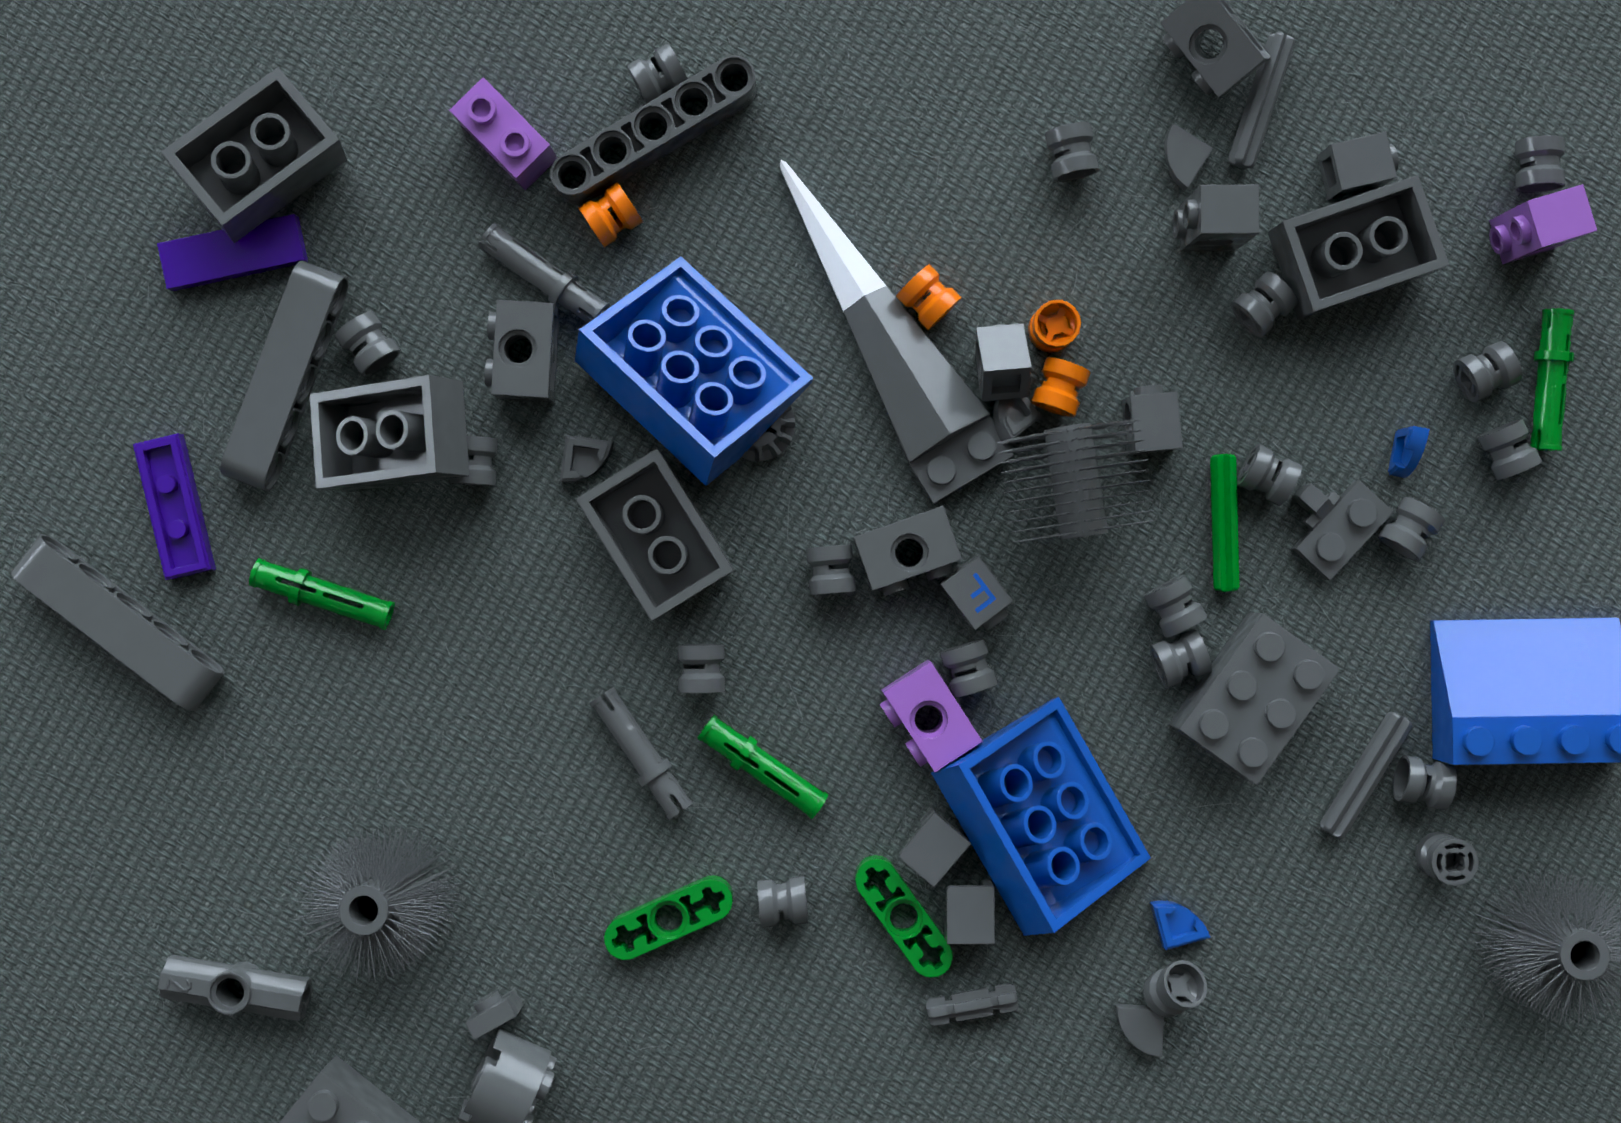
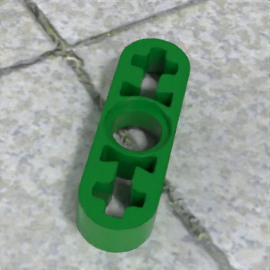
(632, 918)
(933, 936)

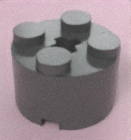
(508, 1081)

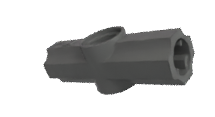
(208, 985)

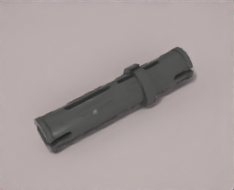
(553, 282)
(641, 753)

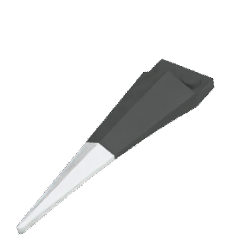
(931, 409)

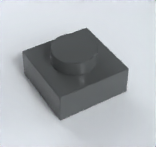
(492, 1012)

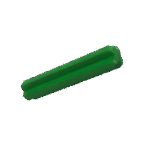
(1224, 522)

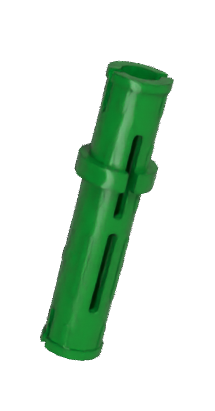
(1552, 371)
(270, 577)
(762, 766)

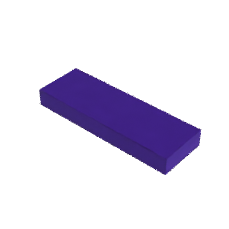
(216, 258)
(174, 506)

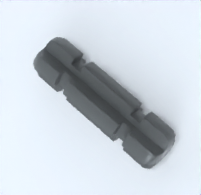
(972, 1004)

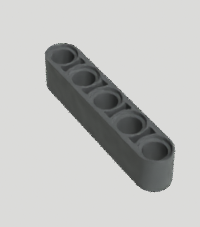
(664, 109)
(284, 376)
(117, 622)

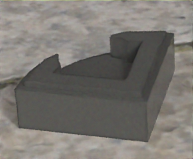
(1184, 155)
(1013, 416)
(583, 457)
(1141, 1027)

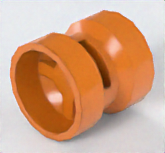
(601, 220)
(936, 304)
(1060, 320)
(1059, 392)

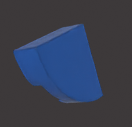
(1407, 450)
(1177, 924)

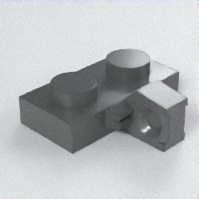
(1337, 525)

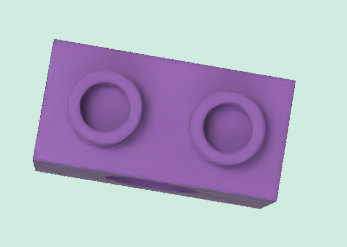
(504, 133)
(1542, 224)
(951, 735)

